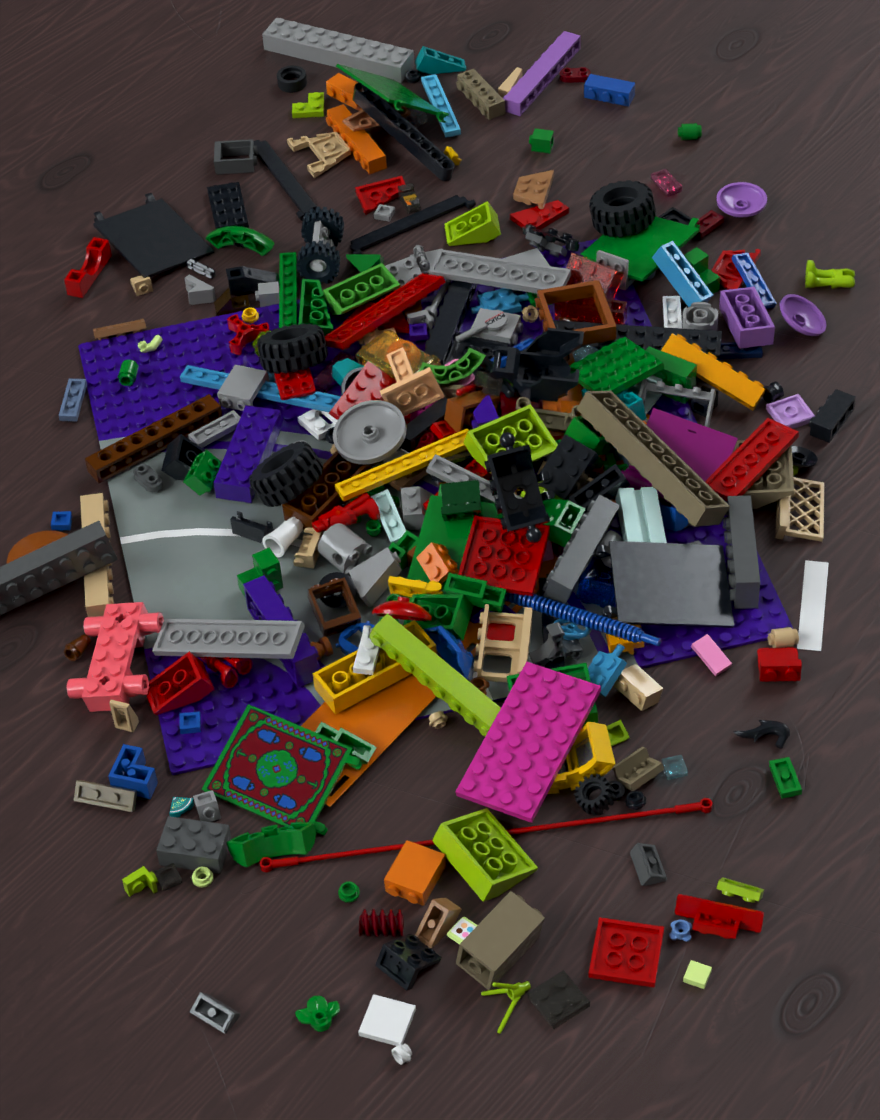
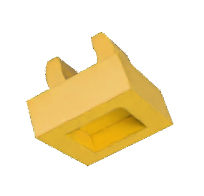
(450, 153)

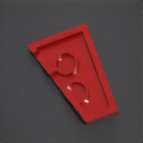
(378, 193)
(540, 217)

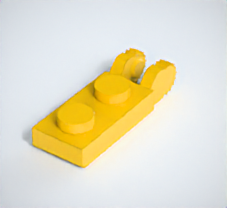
(408, 587)

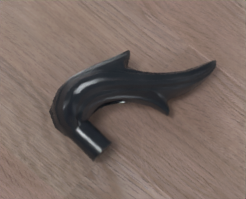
(766, 728)

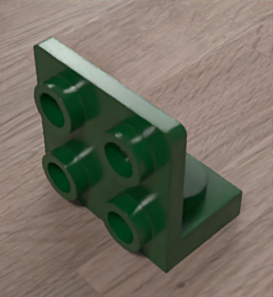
(461, 500)

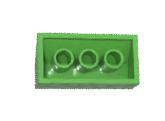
(359, 289)

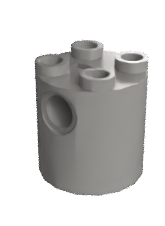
(343, 548)

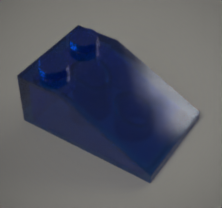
(596, 585)

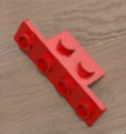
(718, 917)

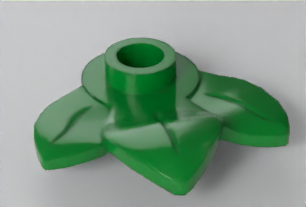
(318, 1013)

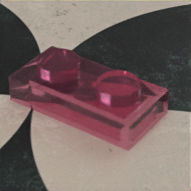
(666, 182)

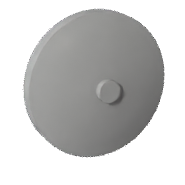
(369, 432)

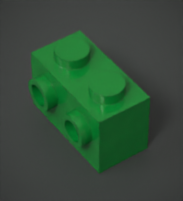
(203, 473)

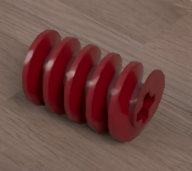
(381, 923)

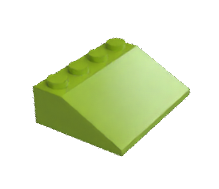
(525, 427)
(483, 853)

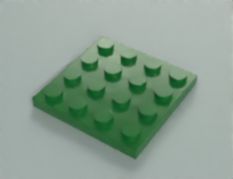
(616, 367)

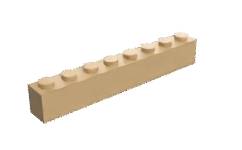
(97, 583)

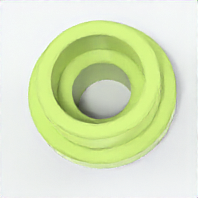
(202, 872)

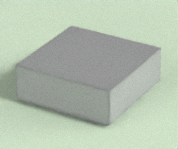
(384, 212)

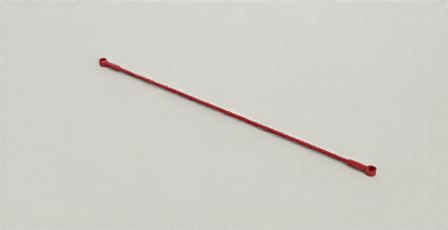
(290, 861)

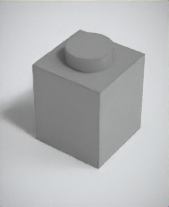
(267, 293)

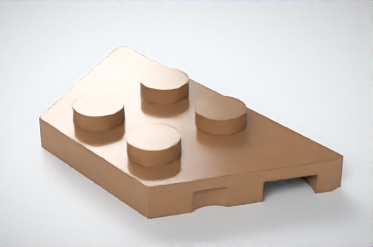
(534, 188)

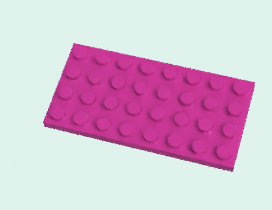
(528, 741)

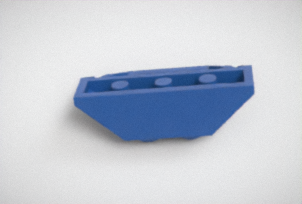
(452, 651)

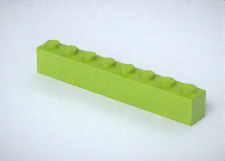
(435, 673)

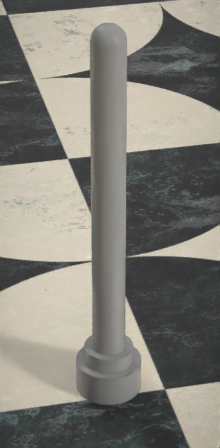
(432, 309)

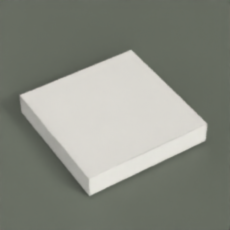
(387, 1020)

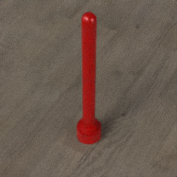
(467, 389)

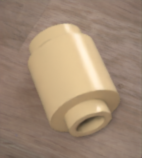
(783, 637)

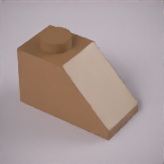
(437, 921)

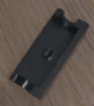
(250, 529)

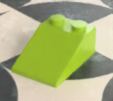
(473, 227)

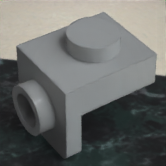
(421, 317)

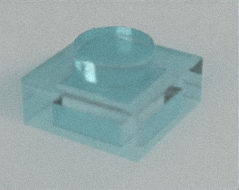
(674, 767)

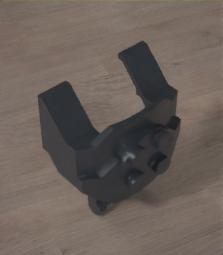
(540, 368)

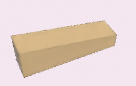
(510, 82)

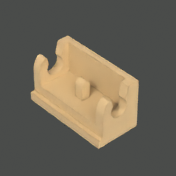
(308, 550)

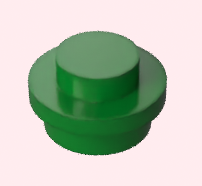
(348, 892)

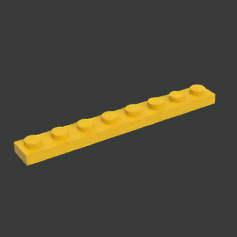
(400, 466)

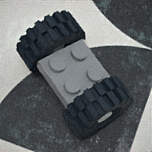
(318, 258)

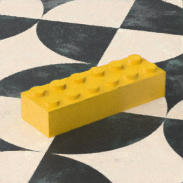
(343, 688)

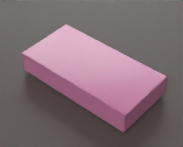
(711, 655)

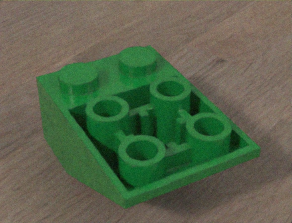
(563, 519)

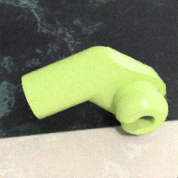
(153, 345)

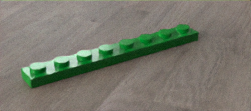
(288, 289)

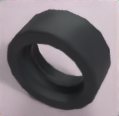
(291, 72)

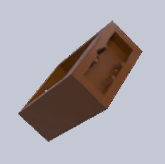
(338, 624)

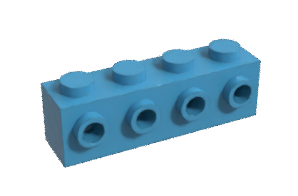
(681, 274)

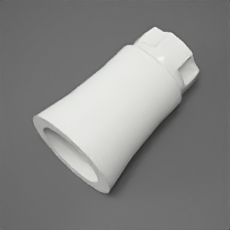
(283, 536)

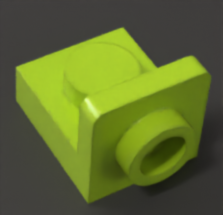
(138, 880)

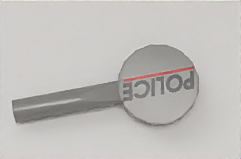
(492, 320)

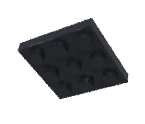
(460, 349)

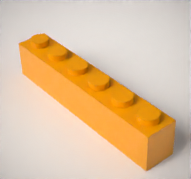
(715, 373)

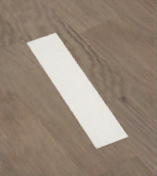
(813, 605)

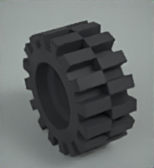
(601, 801)

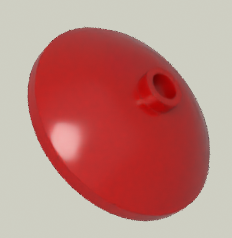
(402, 610)

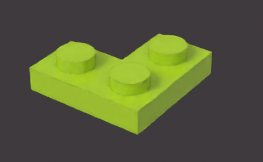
(313, 108)

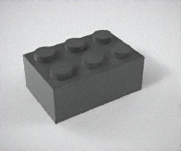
(193, 844)

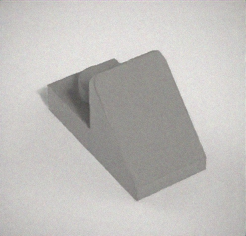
(199, 291)

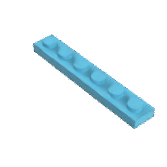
(439, 100)

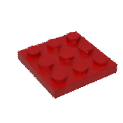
(626, 952)

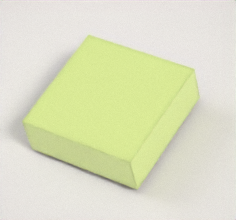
(697, 974)

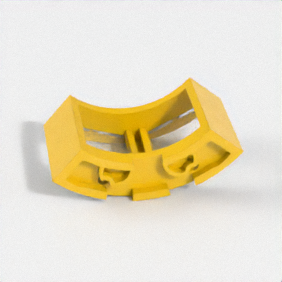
(588, 756)

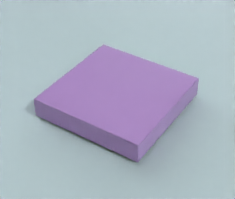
(790, 411)

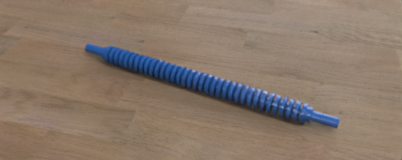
(582, 617)

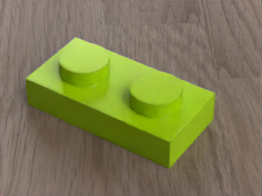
(748, 892)

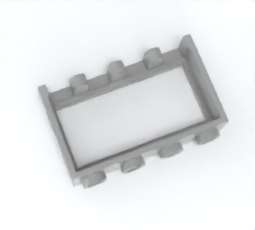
(678, 390)

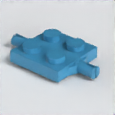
(501, 300)
(606, 669)

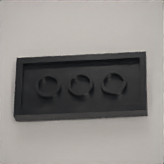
(227, 205)

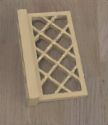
(784, 516)

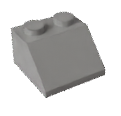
(413, 506)

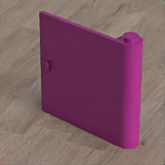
(695, 444)

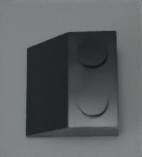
(180, 457)

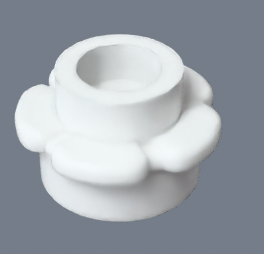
(401, 1053)

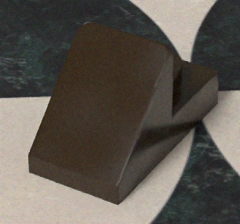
(226, 304)

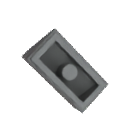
(647, 864)
(214, 1012)

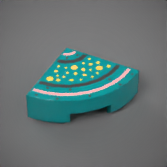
(180, 806)

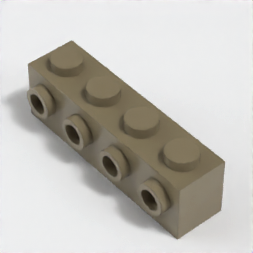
(481, 94)

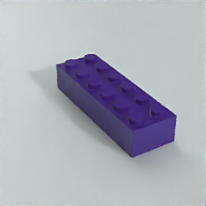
(248, 448)
(266, 604)

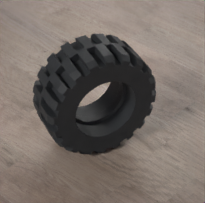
(622, 208)
(292, 348)
(286, 474)

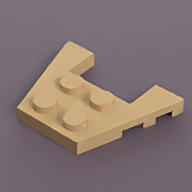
(327, 147)

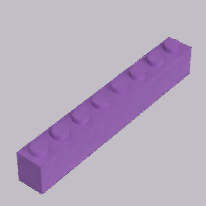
(542, 73)

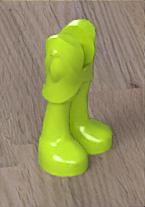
(833, 277)

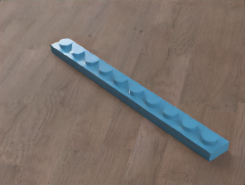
(268, 391)

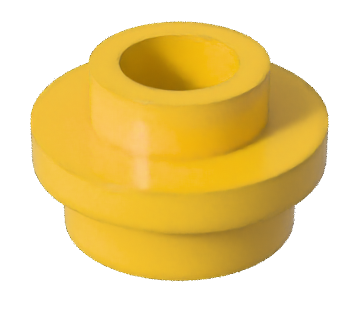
(250, 315)

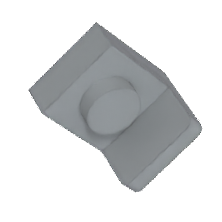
(207, 806)

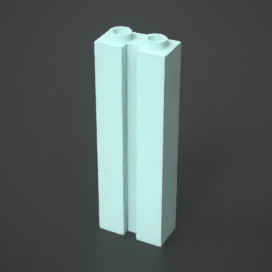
(640, 515)

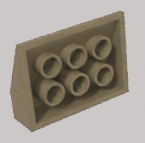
(774, 483)

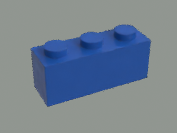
(609, 90)

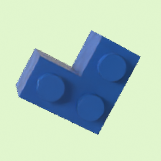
(131, 773)

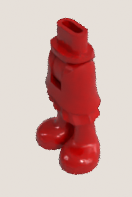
(348, 514)
(228, 674)

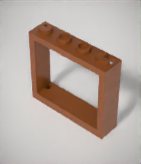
(578, 291)

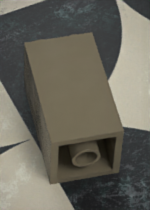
(500, 940)

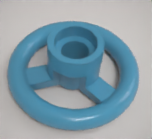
(572, 631)

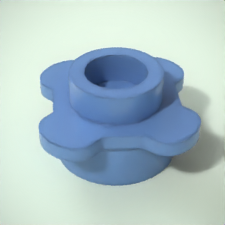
(683, 926)

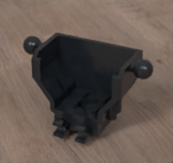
(514, 471)

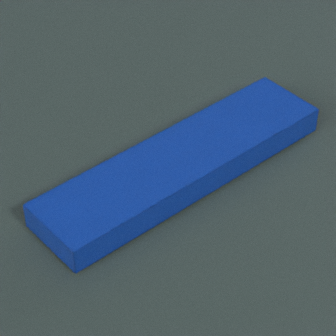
(752, 278)

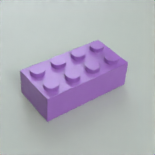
(746, 317)

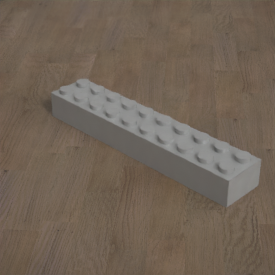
(337, 48)

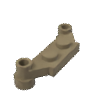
(552, 420)

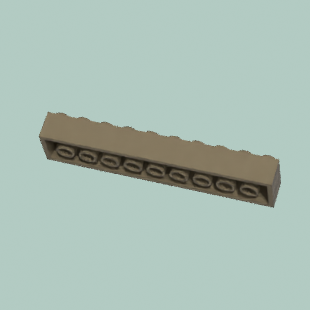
(653, 458)

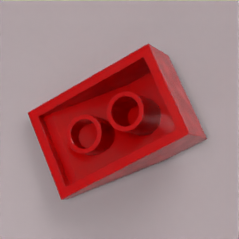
(179, 685)

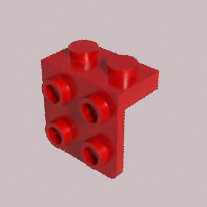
(295, 384)
(779, 664)

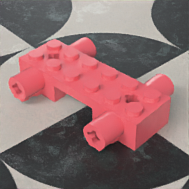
(109, 675)

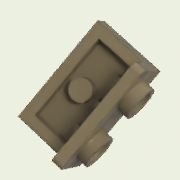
(637, 769)

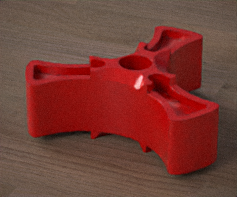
(245, 333)

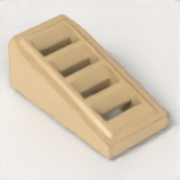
(123, 716)

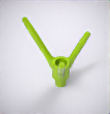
(513, 991)

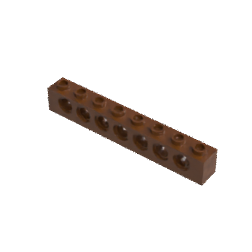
(152, 438)

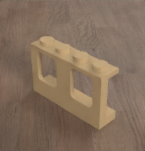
(516, 649)

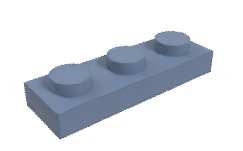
(72, 400)

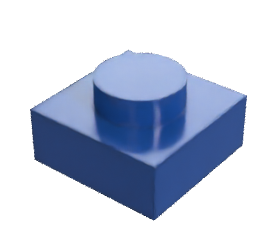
(61, 520)
(190, 722)

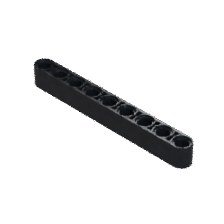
(404, 132)

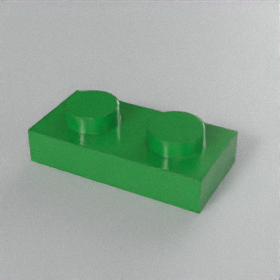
(785, 777)

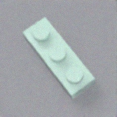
(389, 516)

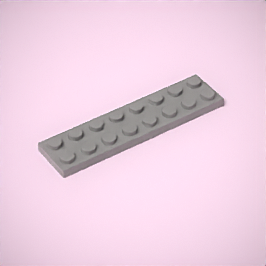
(498, 272)
(229, 638)

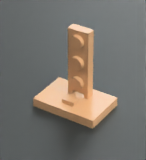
(411, 389)

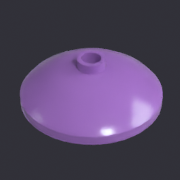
(741, 199)
(802, 315)

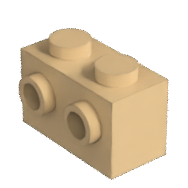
(639, 687)

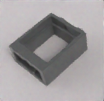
(235, 148)

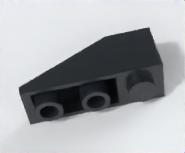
(246, 279)

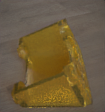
(387, 342)

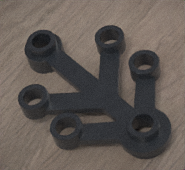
(552, 236)

